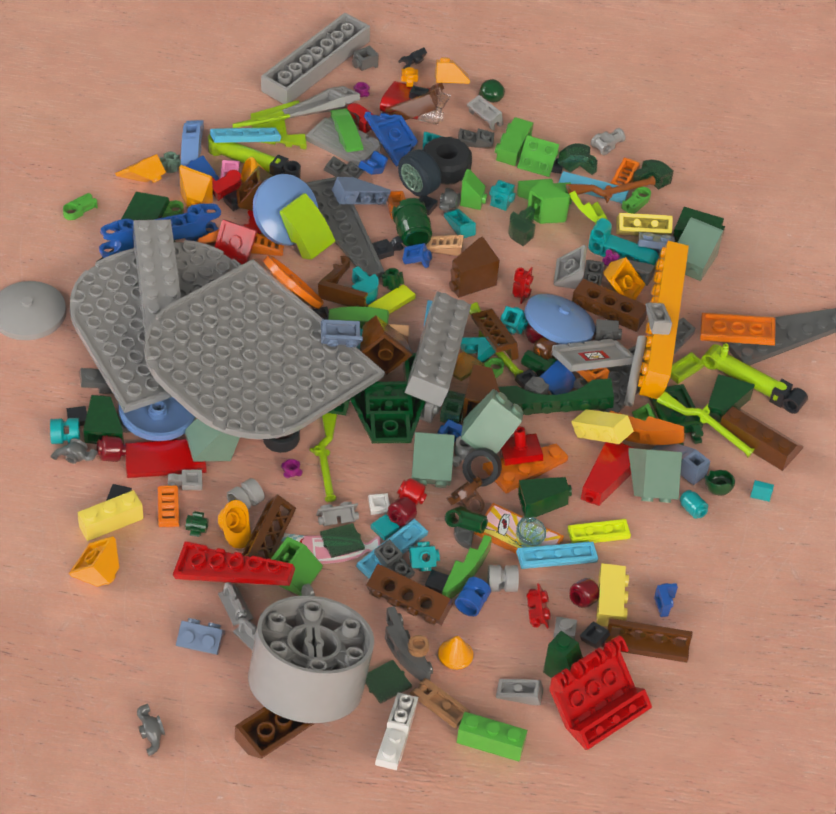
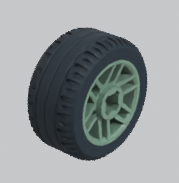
(419, 173)

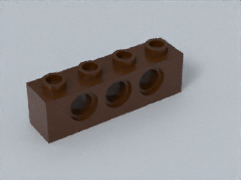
(610, 305)
(383, 577)

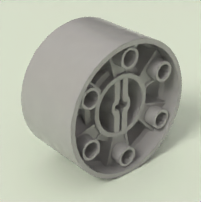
(310, 659)

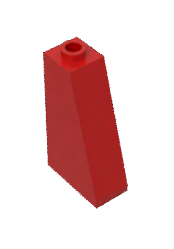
(607, 473)

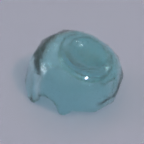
(530, 532)

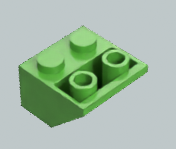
(549, 203)
(305, 564)

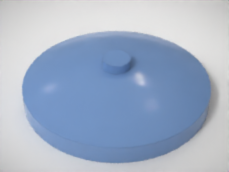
(272, 197)
(559, 319)
(158, 420)

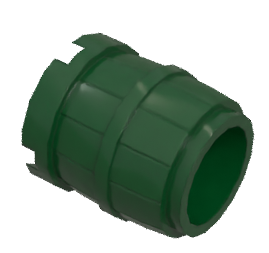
(412, 222)

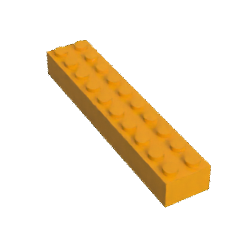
(660, 348)

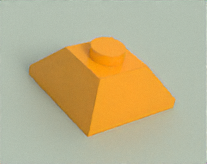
(449, 72)
(144, 170)
(195, 187)
(624, 278)
(97, 563)

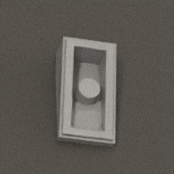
(658, 318)
(520, 690)

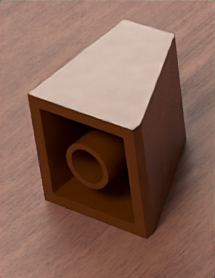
(247, 190)
(474, 269)
(384, 345)
(480, 385)

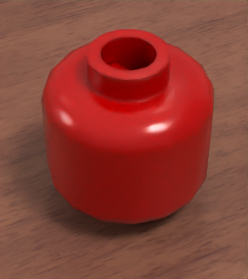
(413, 490)

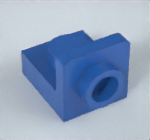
(375, 164)
(416, 254)
(451, 428)
(664, 598)

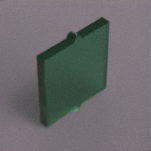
(342, 540)
(387, 681)

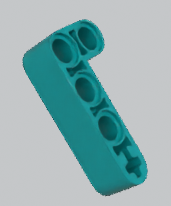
(602, 240)

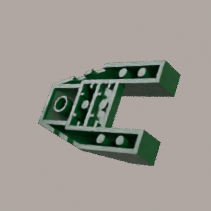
(388, 411)

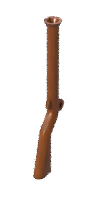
(609, 191)

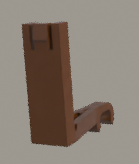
(418, 105)
(331, 291)

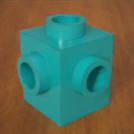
(502, 195)
(514, 320)
(417, 552)

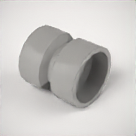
(249, 493)
(503, 578)

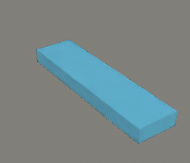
(223, 135)
(577, 179)
(405, 537)
(557, 555)

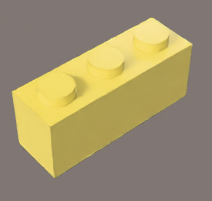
(634, 223)
(602, 426)
(110, 515)
(612, 594)

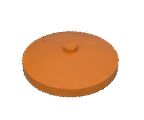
(293, 282)

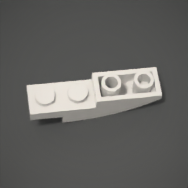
(397, 731)

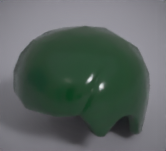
(492, 90)
(719, 482)

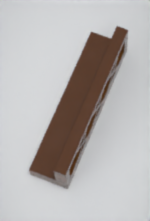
(496, 333)
(265, 524)
(648, 643)

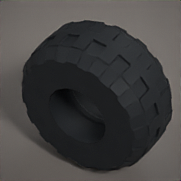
(452, 158)

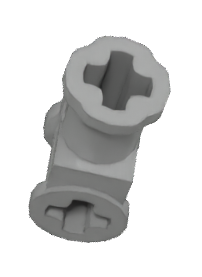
(606, 142)

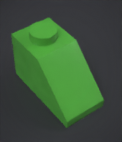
(473, 191)

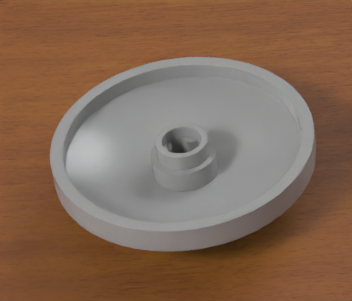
(30, 310)

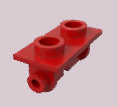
(522, 283)
(540, 614)

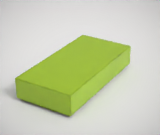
(686, 367)

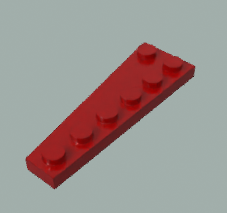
(208, 564)

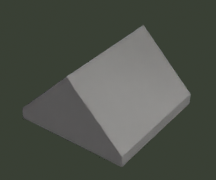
(570, 268)

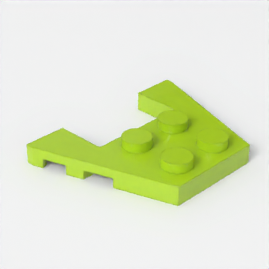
(288, 140)

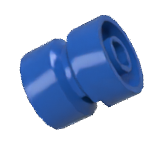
(472, 596)

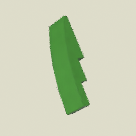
(347, 130)
(463, 571)

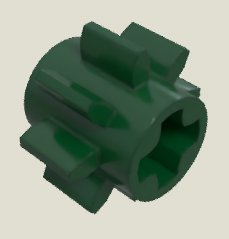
(392, 278)
(196, 524)

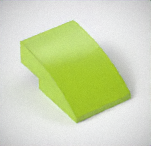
(306, 227)

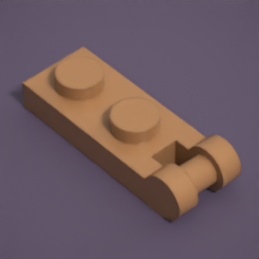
(440, 702)

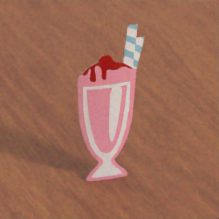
(315, 545)

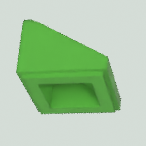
(643, 412)

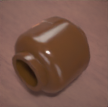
(543, 348)

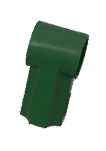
(536, 362)
(467, 519)

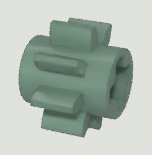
(171, 162)

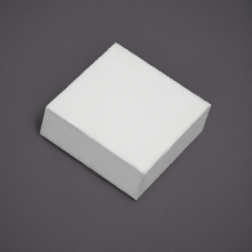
(378, 503)

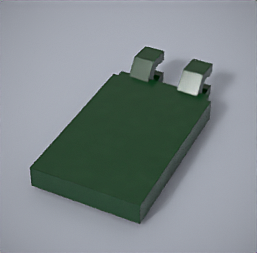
(146, 207)
(690, 423)

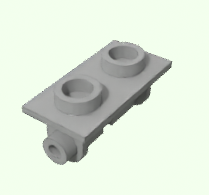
(344, 511)
(234, 603)
(246, 632)

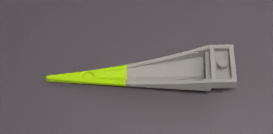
(328, 100)

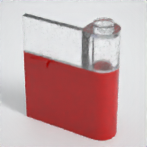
(399, 93)

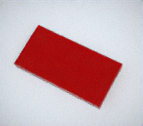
(160, 458)

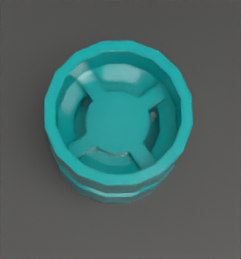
(57, 430)

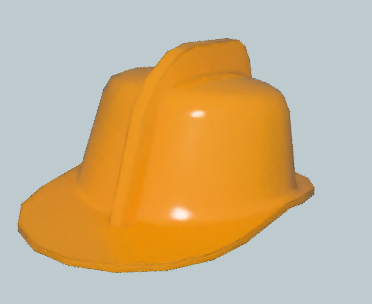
(235, 523)

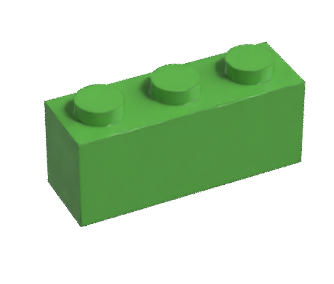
(513, 141)
(491, 736)

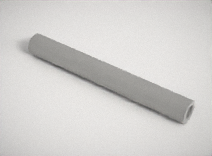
(635, 371)

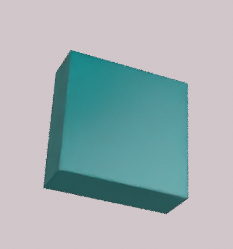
(762, 490)
(384, 527)

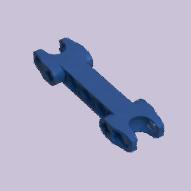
(187, 225)

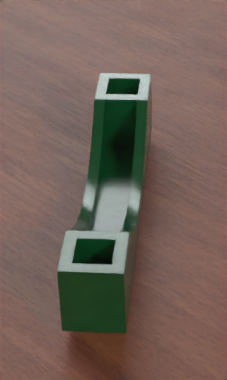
(594, 395)

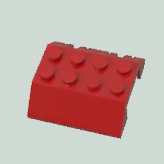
(598, 694)

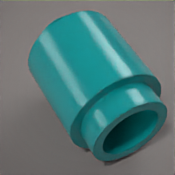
(694, 504)

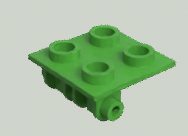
(538, 156)

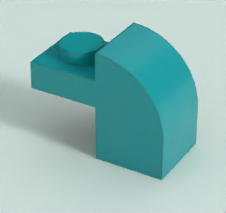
(365, 283)

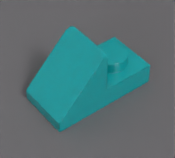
(477, 344)

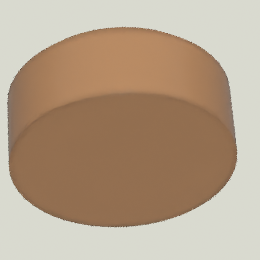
(418, 646)

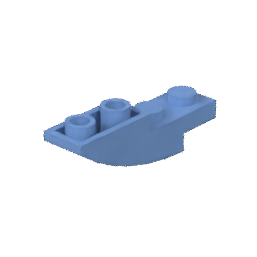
(191, 141)

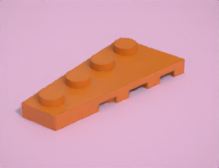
(511, 474)

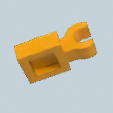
(409, 76)

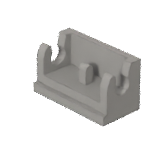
(486, 111)

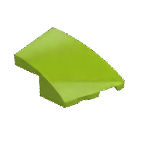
(592, 211)

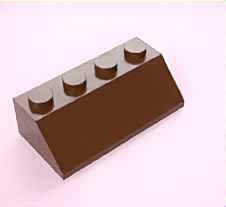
(766, 441)
(266, 732)

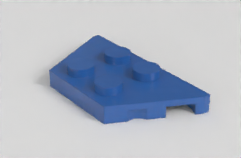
(393, 134)

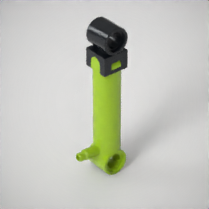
(239, 152)
(778, 391)

